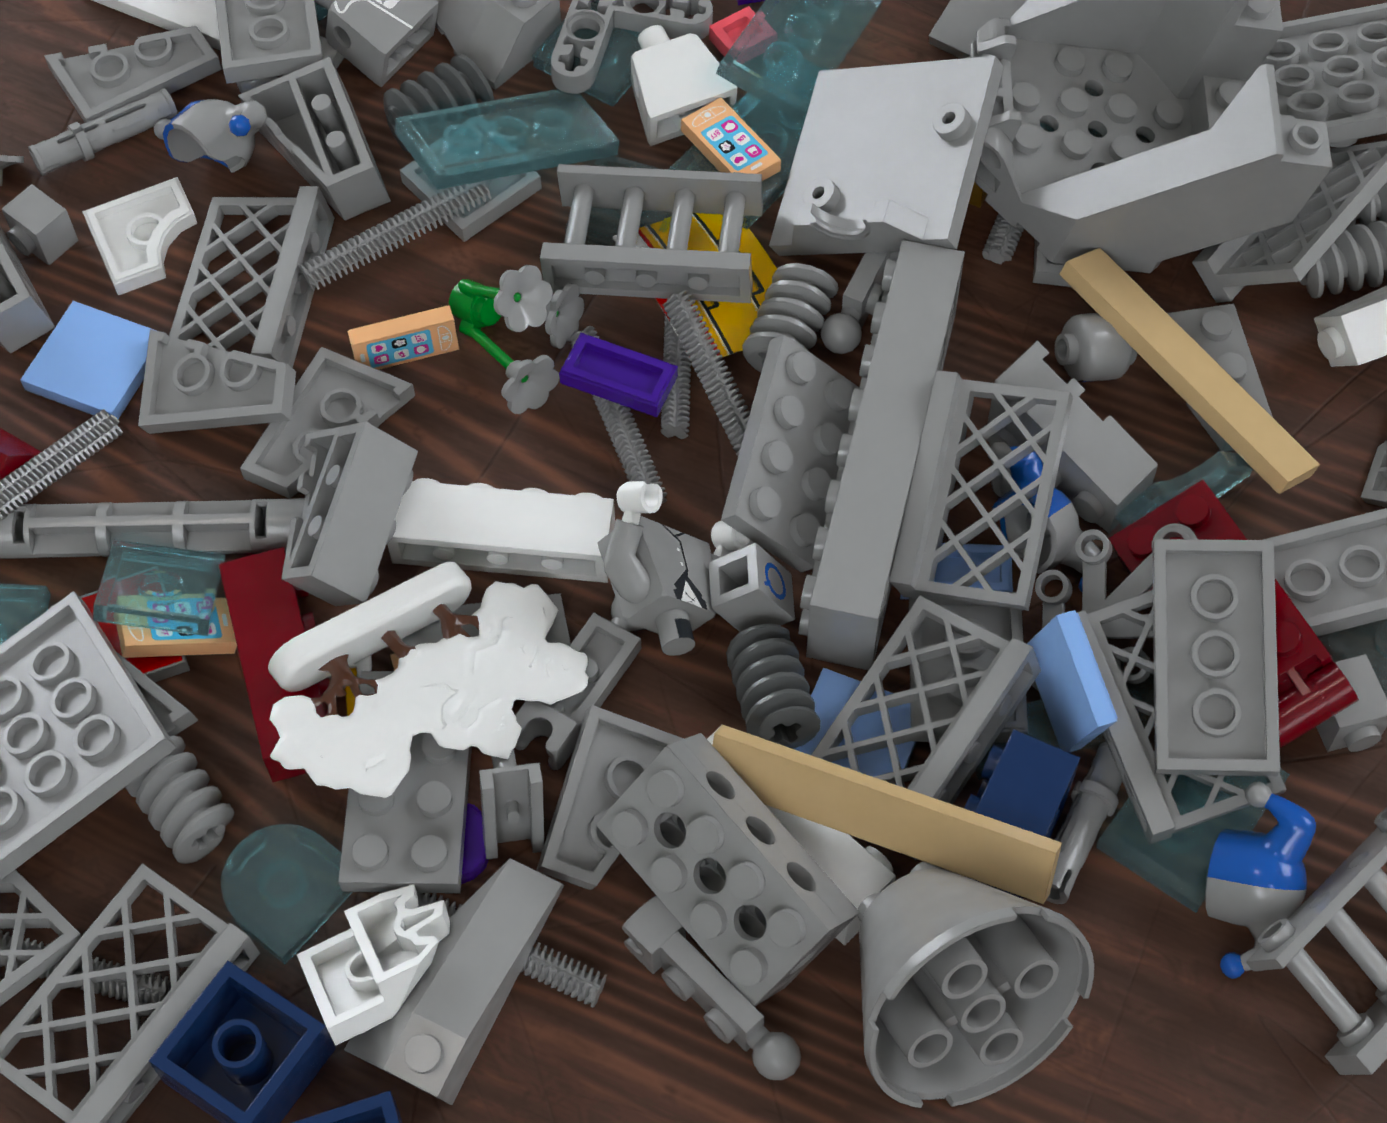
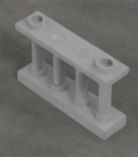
(654, 271)
(1362, 1035)

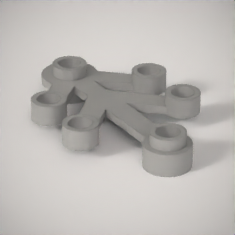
(1094, 589)

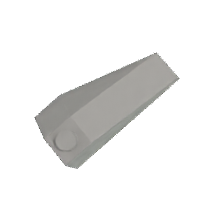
(498, 33)
(466, 985)

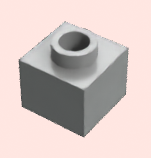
(39, 225)

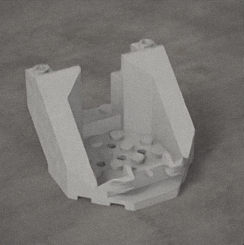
(1163, 70)

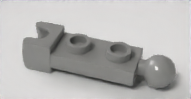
(842, 331)
(609, 654)
(661, 941)

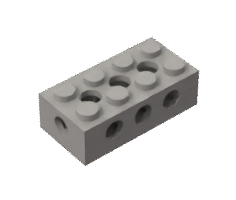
(726, 868)

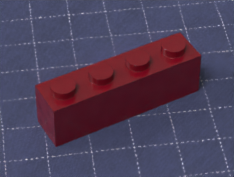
(263, 618)

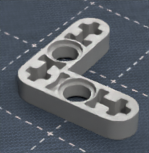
(618, 15)

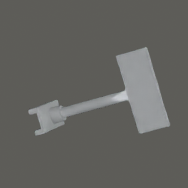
(508, 791)

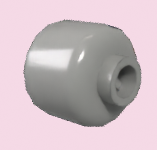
(1093, 349)

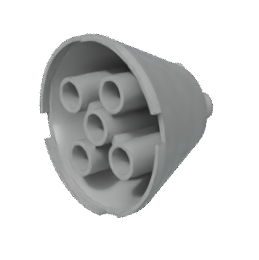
(963, 985)

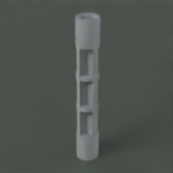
(189, 525)

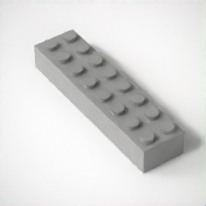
(877, 458)

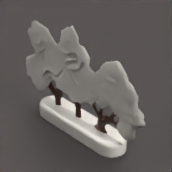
(447, 688)

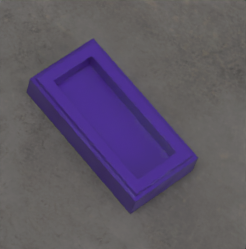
(618, 374)

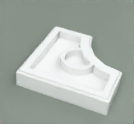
(137, 232)

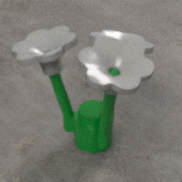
(523, 303)

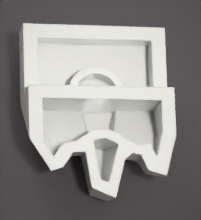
(376, 963)

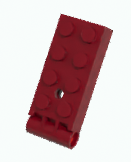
(1308, 678)

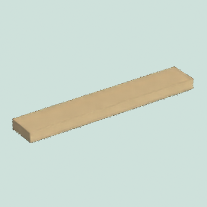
(1190, 370)
(892, 815)

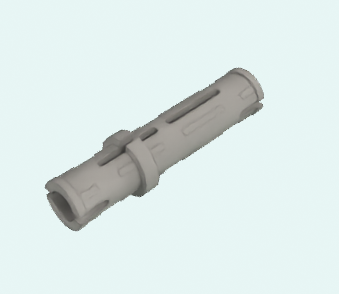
(90, 137)
(1090, 806)

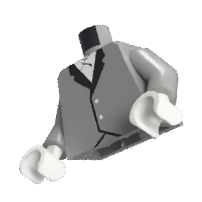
(661, 571)

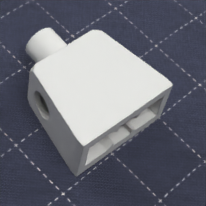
(674, 81)

